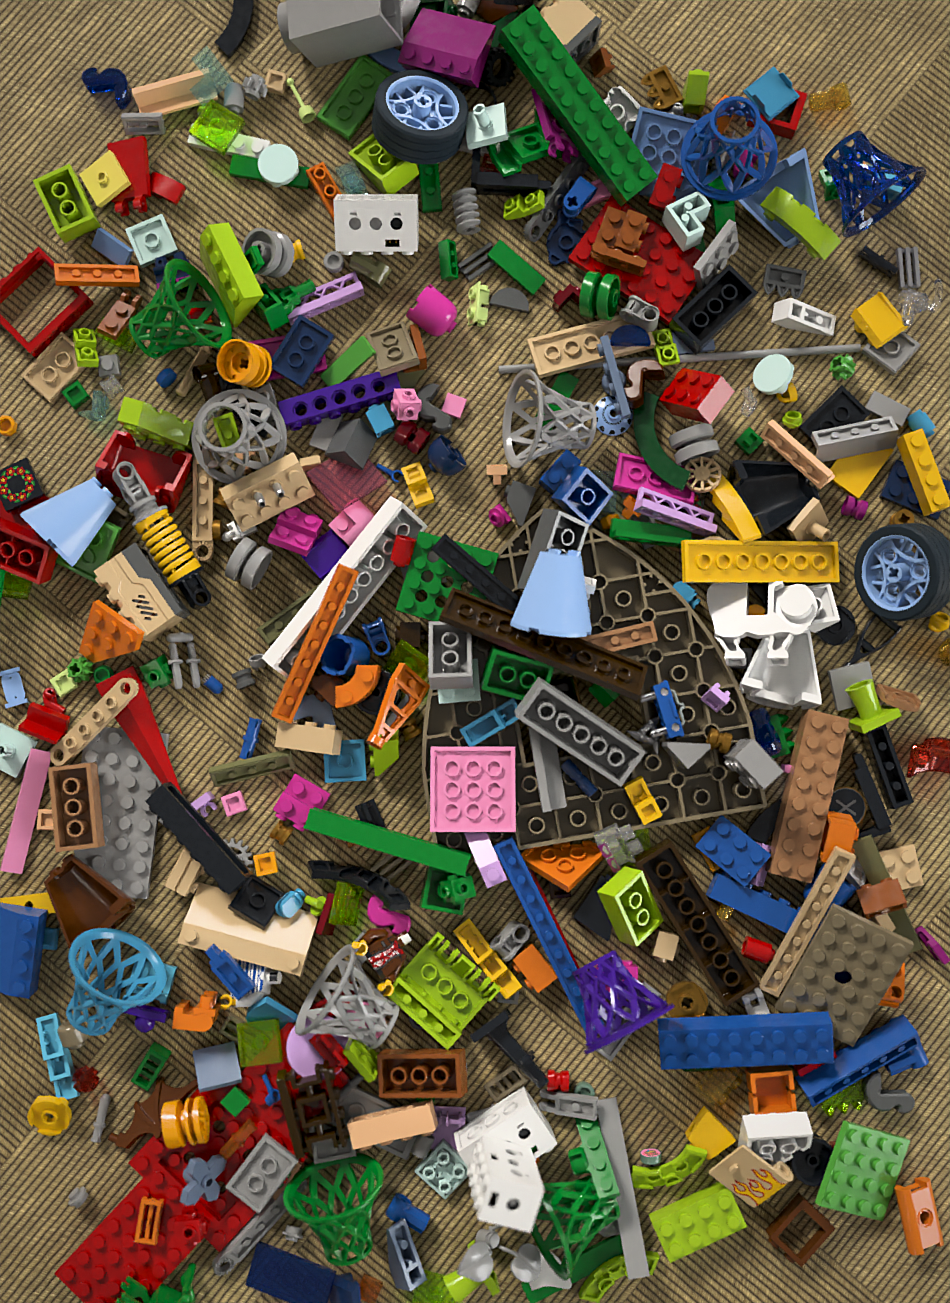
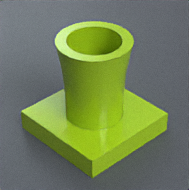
(869, 708)
(461, 1286)

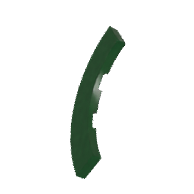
(650, 448)

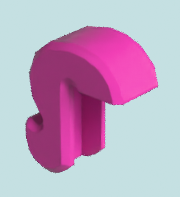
(383, 917)

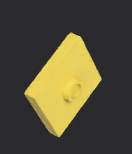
(105, 179)

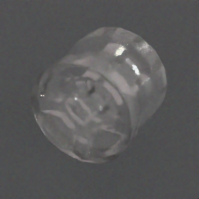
(112, 386)

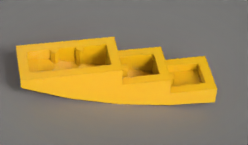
(734, 511)
(487, 958)

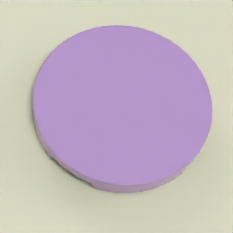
(302, 1054)

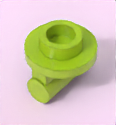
(316, 904)

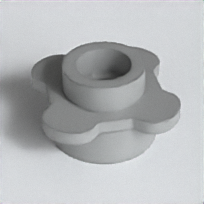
(293, 1233)

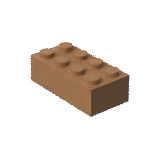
(76, 807)

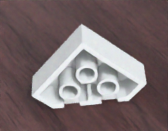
(776, 1135)

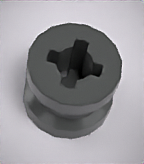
(243, 679)

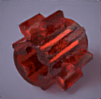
(85, 1079)

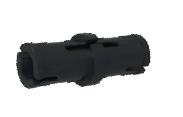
(878, 262)

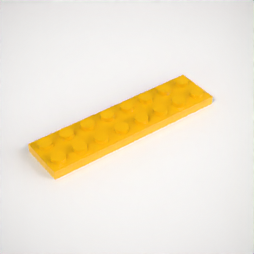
(759, 561)

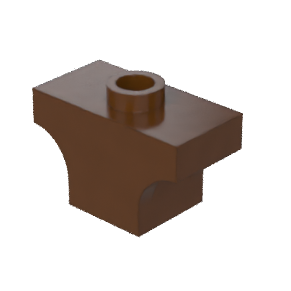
(325, 688)

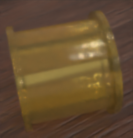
(724, 912)

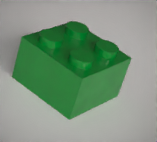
(431, 895)

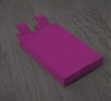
(554, 132)

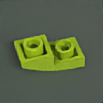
(521, 207)
(85, 347)
(665, 349)

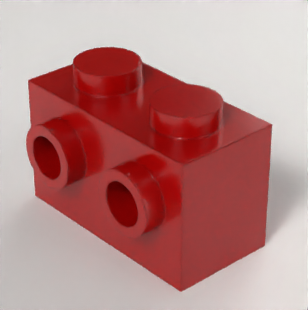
(666, 183)

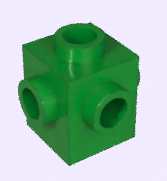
(157, 672)
(457, 889)

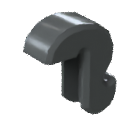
(429, 413)
(885, 1099)

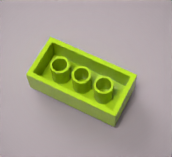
(697, 1221)

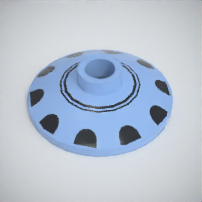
(608, 424)

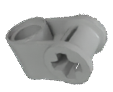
(637, 311)
(509, 941)

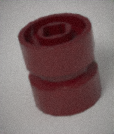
(406, 432)

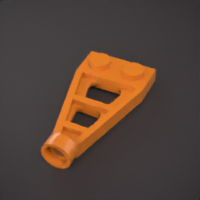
(414, 687)

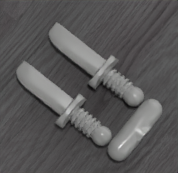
(175, 662)

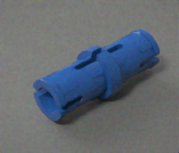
(250, 738)

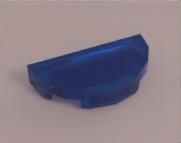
(630, 336)

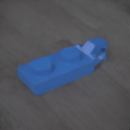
(229, 972)

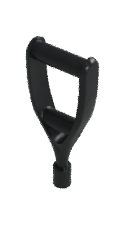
(866, 645)

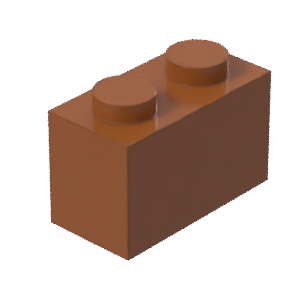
(881, 898)

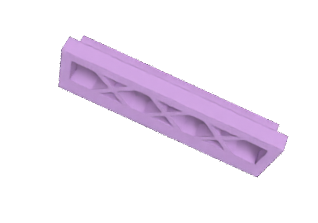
(329, 301)
(672, 515)

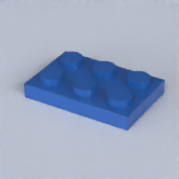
(733, 851)

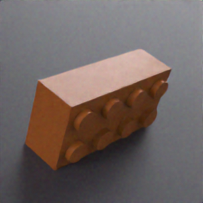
(422, 1073)

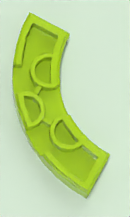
(670, 1173)
(604, 1276)

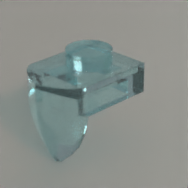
(99, 407)

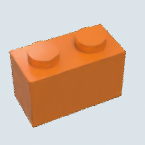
(534, 967)

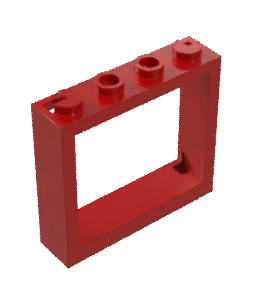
(60, 323)

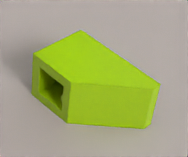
(695, 91)
(386, 756)

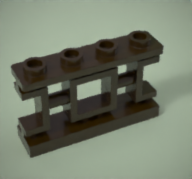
(295, 1112)

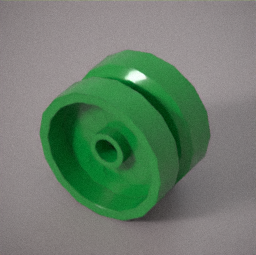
(599, 295)

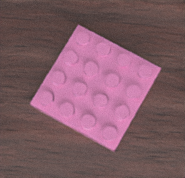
(472, 789)

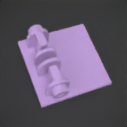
(449, 1121)

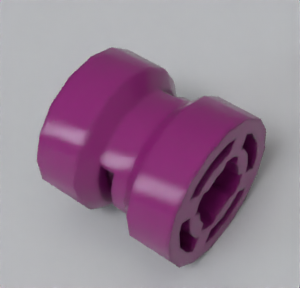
(854, 508)

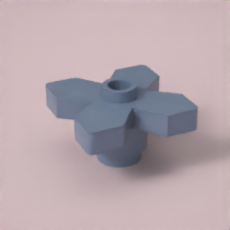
(201, 1179)

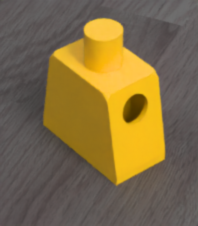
(709, 1133)

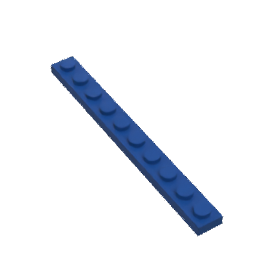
(541, 922)

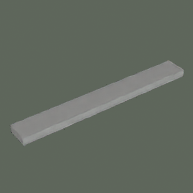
(629, 1221)

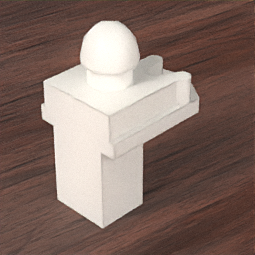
(235, 532)

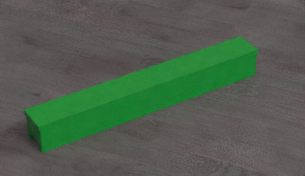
(388, 841)

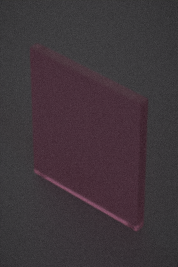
(345, 484)

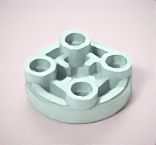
(278, 165)
(773, 374)

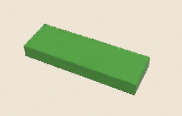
(348, 362)

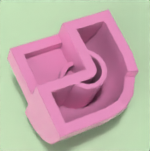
(351, 522)

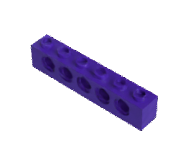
(349, 389)

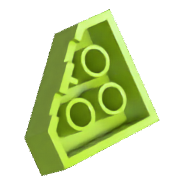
(161, 427)

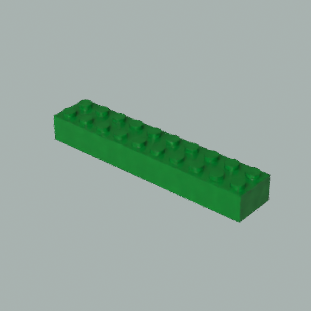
(576, 105)

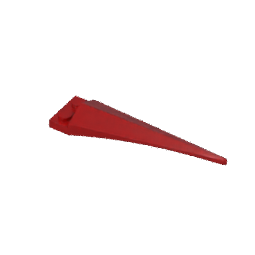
(141, 726)

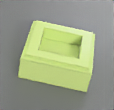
(63, 683)

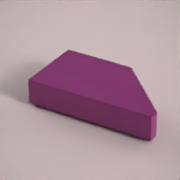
(932, 945)

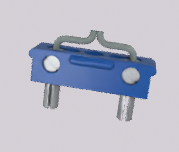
(666, 710)

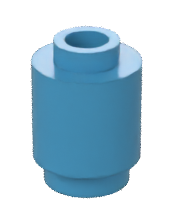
(921, 420)

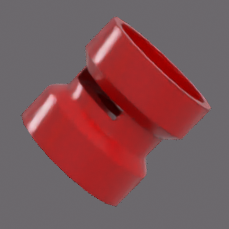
(558, 1080)

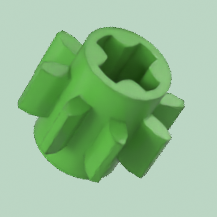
(842, 367)
(80, 669)

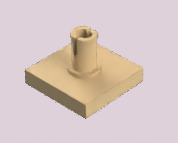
(810, 523)

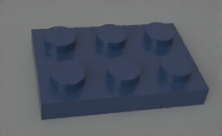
(301, 351)
(900, 491)

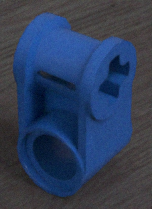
(579, 195)
(376, 634)

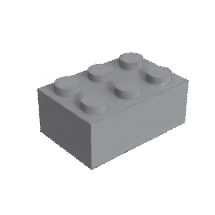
(449, 657)
(752, 764)

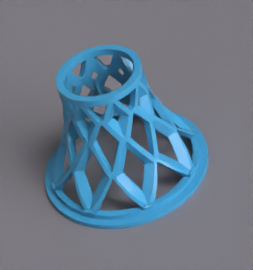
(103, 1007)

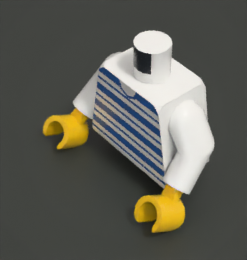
(262, 977)

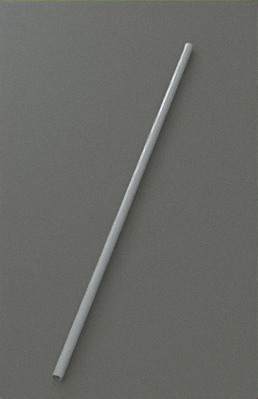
(713, 356)

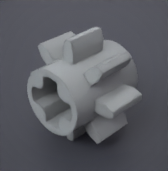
(255, 87)

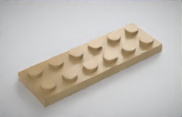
(577, 347)

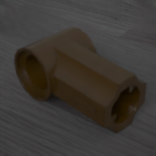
(207, 376)

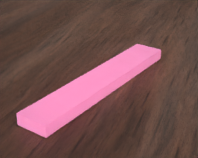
(26, 811)

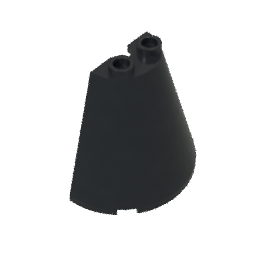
(771, 491)

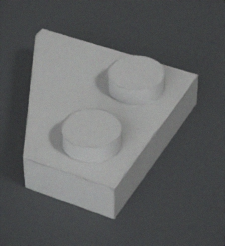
(325, 1151)

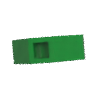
(720, 210)

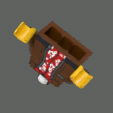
(384, 954)

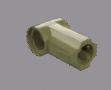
(374, 272)

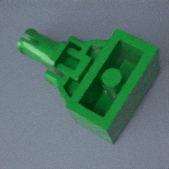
(280, 302)

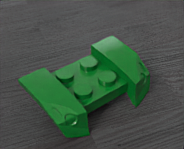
(521, 147)

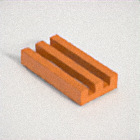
(152, 1202)

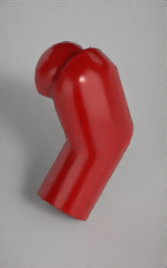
(50, 700)

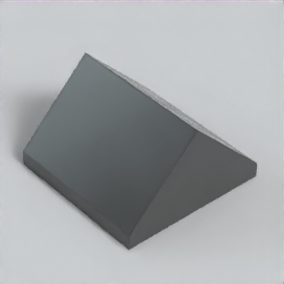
(352, 443)

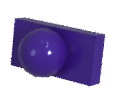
(147, 1015)

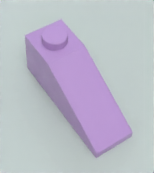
(485, 858)

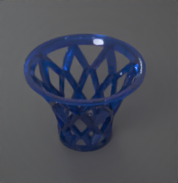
(855, 166)

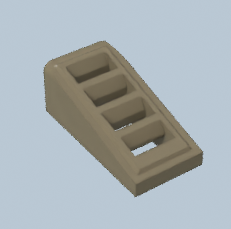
(518, 1076)

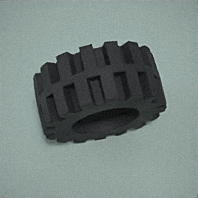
(505, 72)

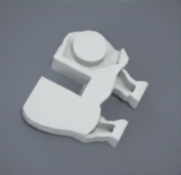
(789, 614)

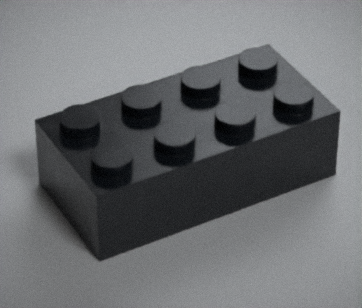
(712, 309)

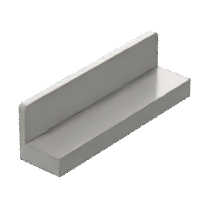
(855, 439)
(547, 772)

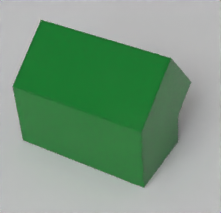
(603, 695)

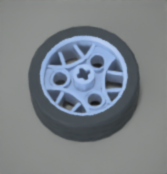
(419, 116)
(880, 574)

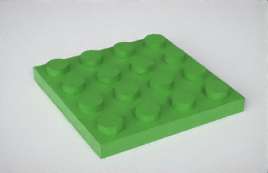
(862, 1171)

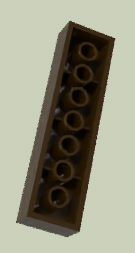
(696, 922)

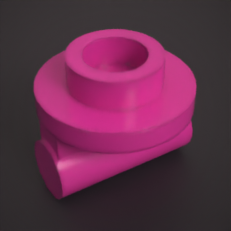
(499, 516)

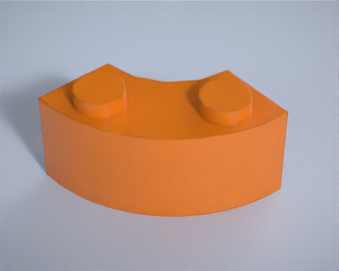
(359, 687)

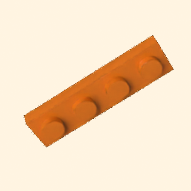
(96, 275)

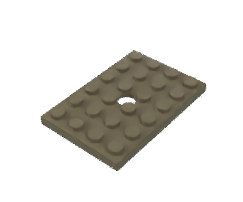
(852, 945)

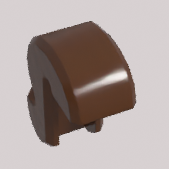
(636, 376)

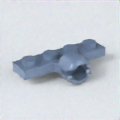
(613, 379)

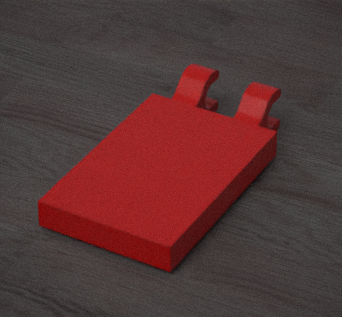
(133, 158)

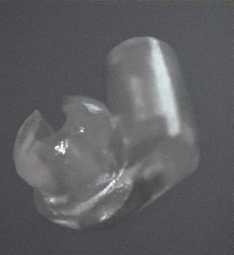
(750, 401)

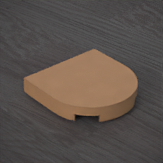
(898, 698)

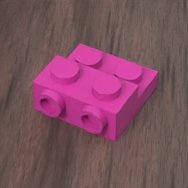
(296, 531)
(298, 799)

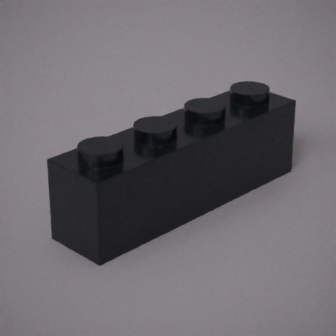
(886, 767)

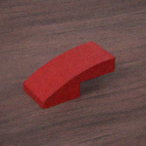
(166, 188)

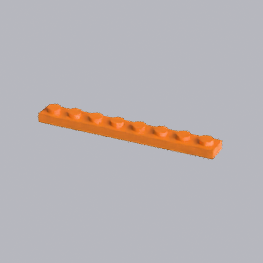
(315, 643)

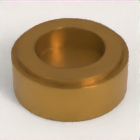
(217, 529)

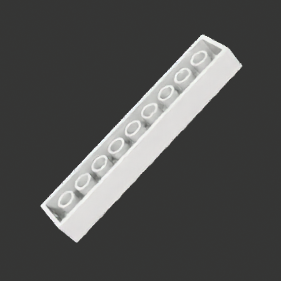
(367, 555)

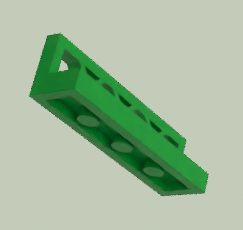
(648, 533)

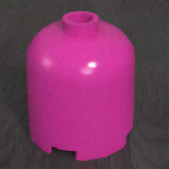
(433, 312)

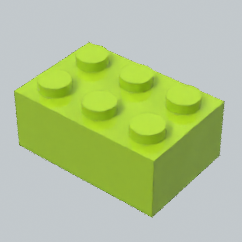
(66, 203)
(630, 906)

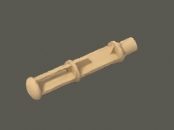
(188, 379)

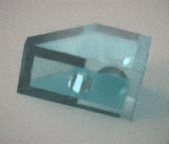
(350, 178)

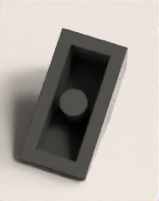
(519, 501)

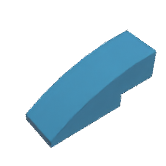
(490, 722)

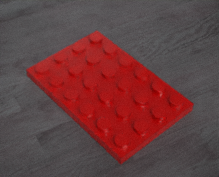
(668, 269)

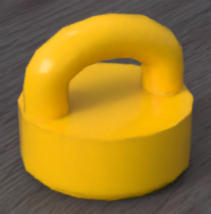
(789, 396)
(939, 622)

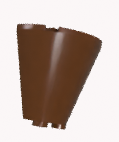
(85, 899)

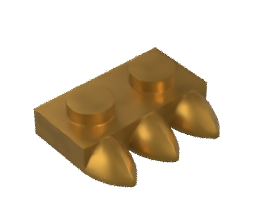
(662, 87)

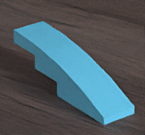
(57, 1057)

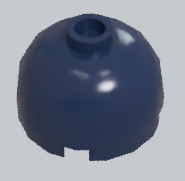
(445, 458)

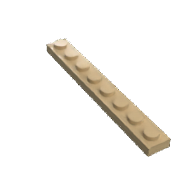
(807, 921)

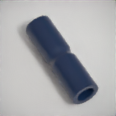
(577, 776)

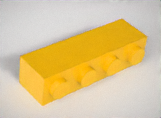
(923, 472)

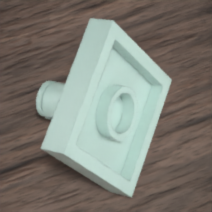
(486, 125)
(14, 750)

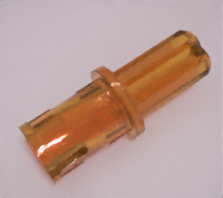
(238, 1139)

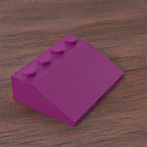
(448, 46)

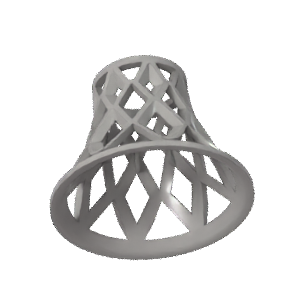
(200, 431)
(557, 438)
(365, 1013)

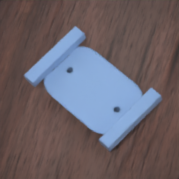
(13, 687)

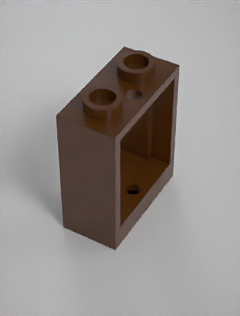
(783, 1220)

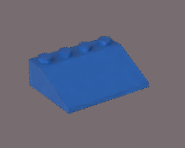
(21, 949)

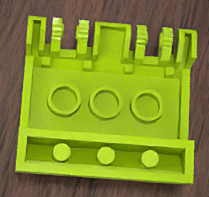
(441, 990)

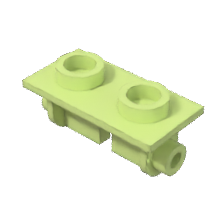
(478, 296)

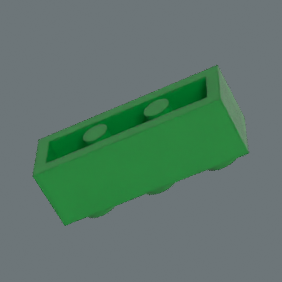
(448, 260)

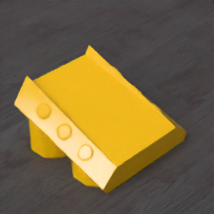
(878, 320)

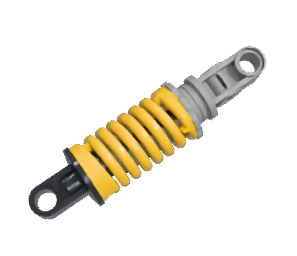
(153, 525)

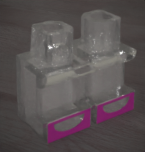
(614, 845)

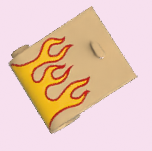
(751, 1176)

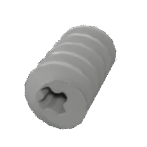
(465, 211)

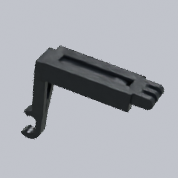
(496, 185)
(872, 798)

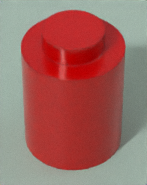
(402, 550)
(757, 950)

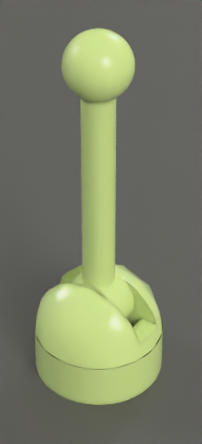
(305, 112)

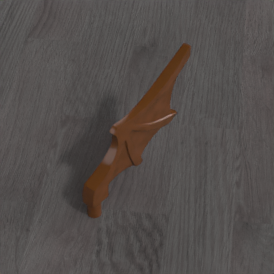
(148, 1113)

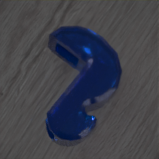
(107, 81)
(764, 732)

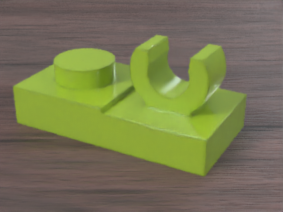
(226, 429)

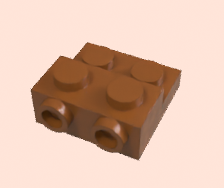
(622, 230)

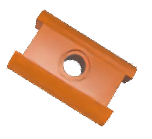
(919, 1215)

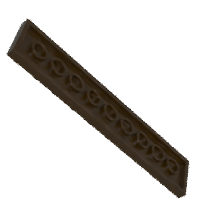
(564, 653)

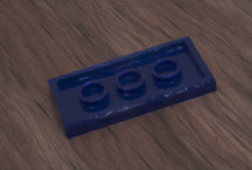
(289, 1276)

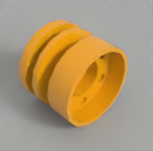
(244, 363)
(185, 1122)

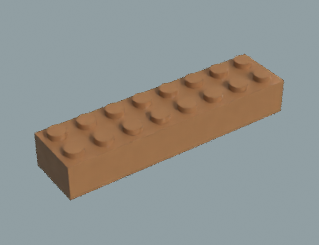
(807, 795)

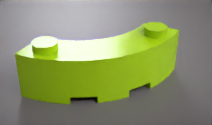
(800, 222)

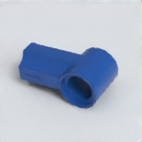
(912, 1059)
(402, 1207)

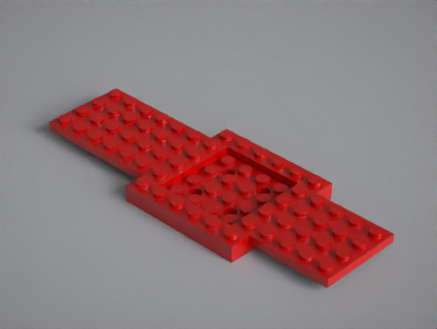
(110, 1253)

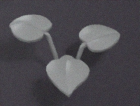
(478, 1264)

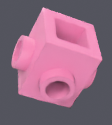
(405, 404)

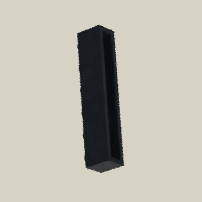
(198, 838)

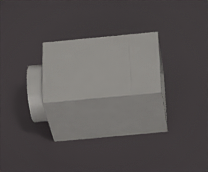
(339, 28)

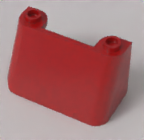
(161, 474)

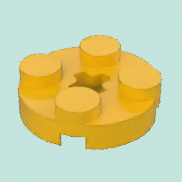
(50, 1105)

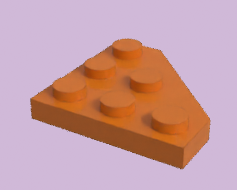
(108, 634)
(563, 863)

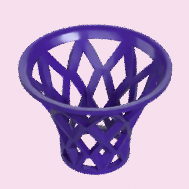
(594, 995)

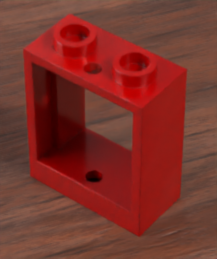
(782, 128)

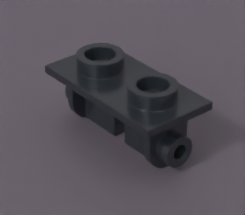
(369, 813)

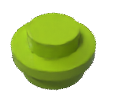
(792, 419)

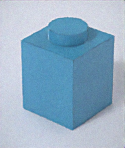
(380, 420)

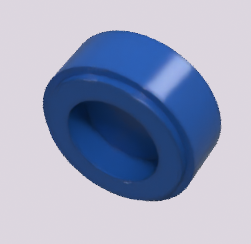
(166, 377)

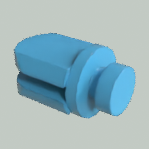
(687, 593)
(290, 903)

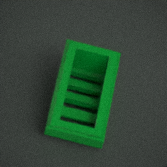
(159, 1055)

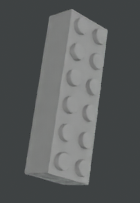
(579, 731)

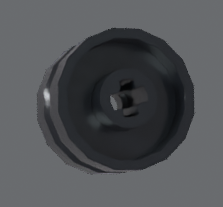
(372, 703)
(811, 1164)

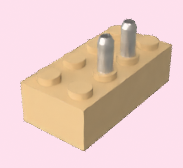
(267, 492)

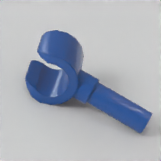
(389, 472)
(273, 1096)

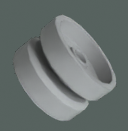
(275, 250)
(693, 443)
(248, 563)

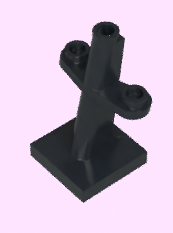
(498, 1034)

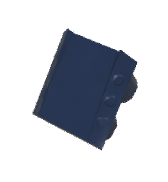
(345, 1289)

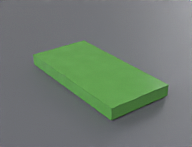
(353, 97)

